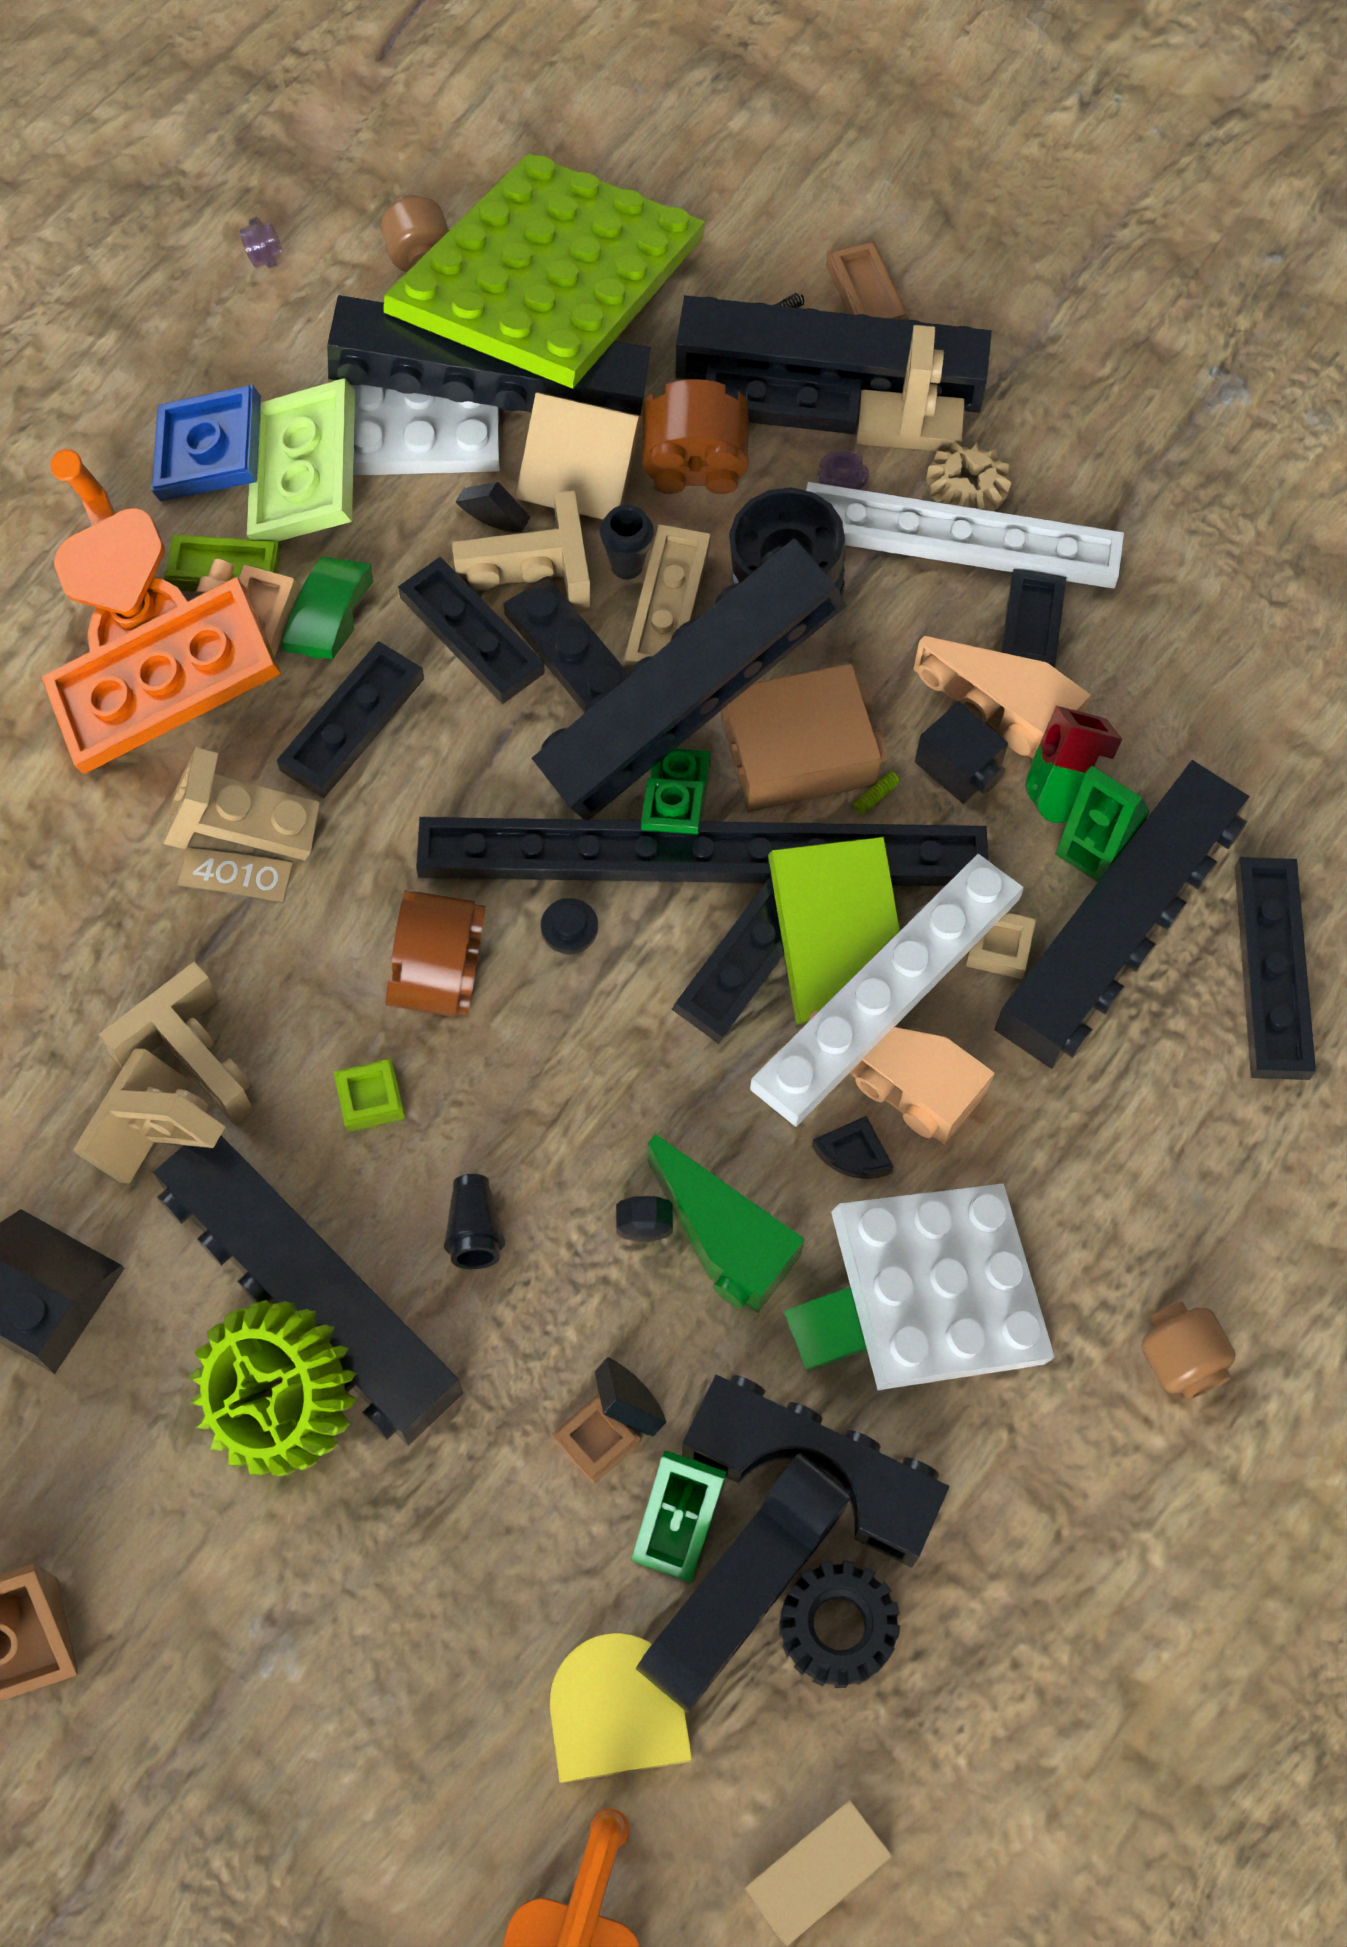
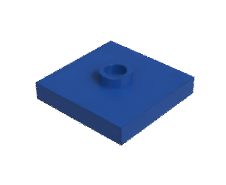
(206, 443)

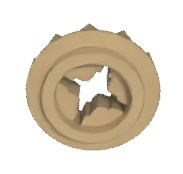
(948, 488)

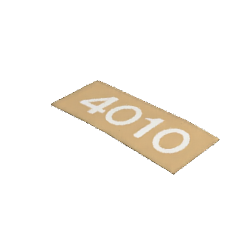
(235, 874)

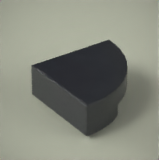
(494, 507)
(854, 1151)
(627, 1398)

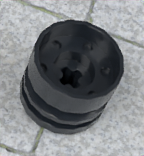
(778, 518)

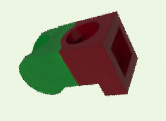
(1064, 756)

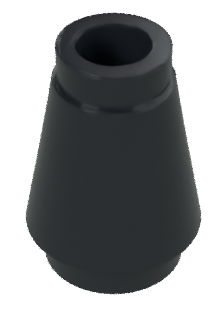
(626, 538)
(473, 1224)

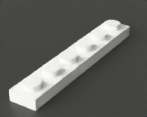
(975, 536)
(885, 990)

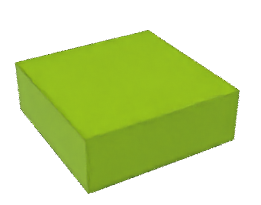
(369, 1095)

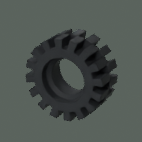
(879, 1618)

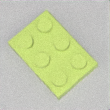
(303, 463)

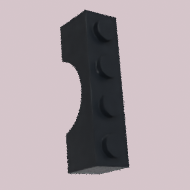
(890, 1499)

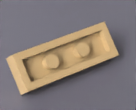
(667, 590)

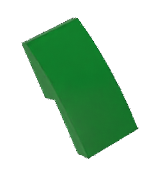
(324, 608)
(677, 792)
(826, 1329)

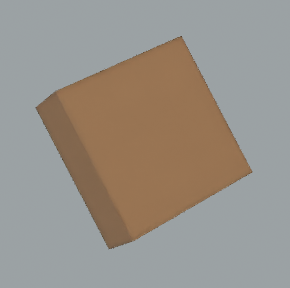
(595, 1440)

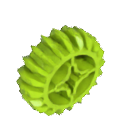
(304, 1410)

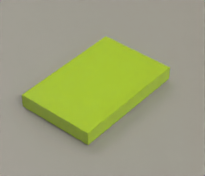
(832, 915)

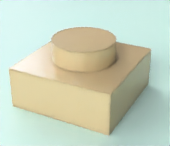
(1004, 947)

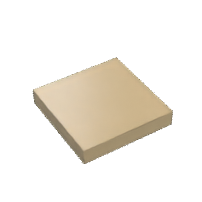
(579, 451)

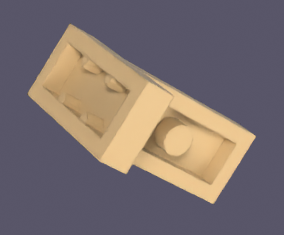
(916, 416)
(531, 556)
(238, 811)
(170, 1020)
(144, 1108)

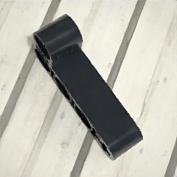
(745, 1582)

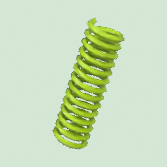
(873, 801)

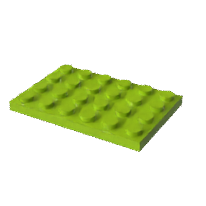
(546, 269)

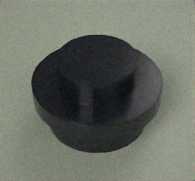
(569, 926)

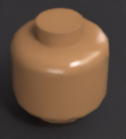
(412, 229)
(1188, 1350)

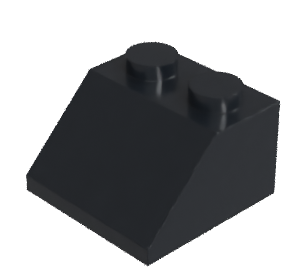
(48, 1288)

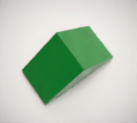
(678, 1516)

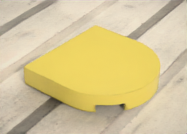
(611, 1715)

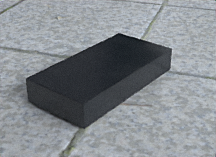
(1033, 616)

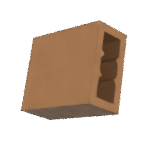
(803, 737)

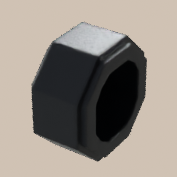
(644, 1218)

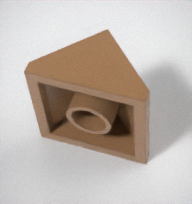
(32, 1632)

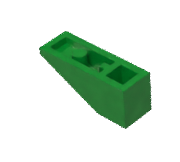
(1100, 824)
(732, 1236)

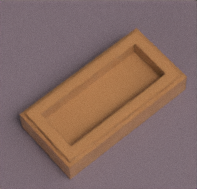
(865, 282)

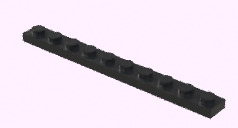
(717, 854)

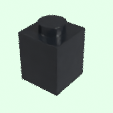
(962, 753)

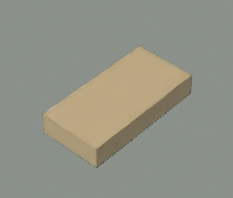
(817, 1873)

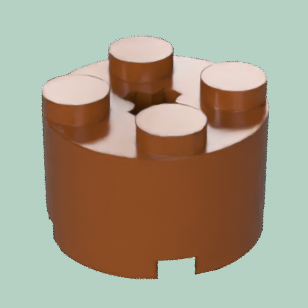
(695, 437)
(435, 954)

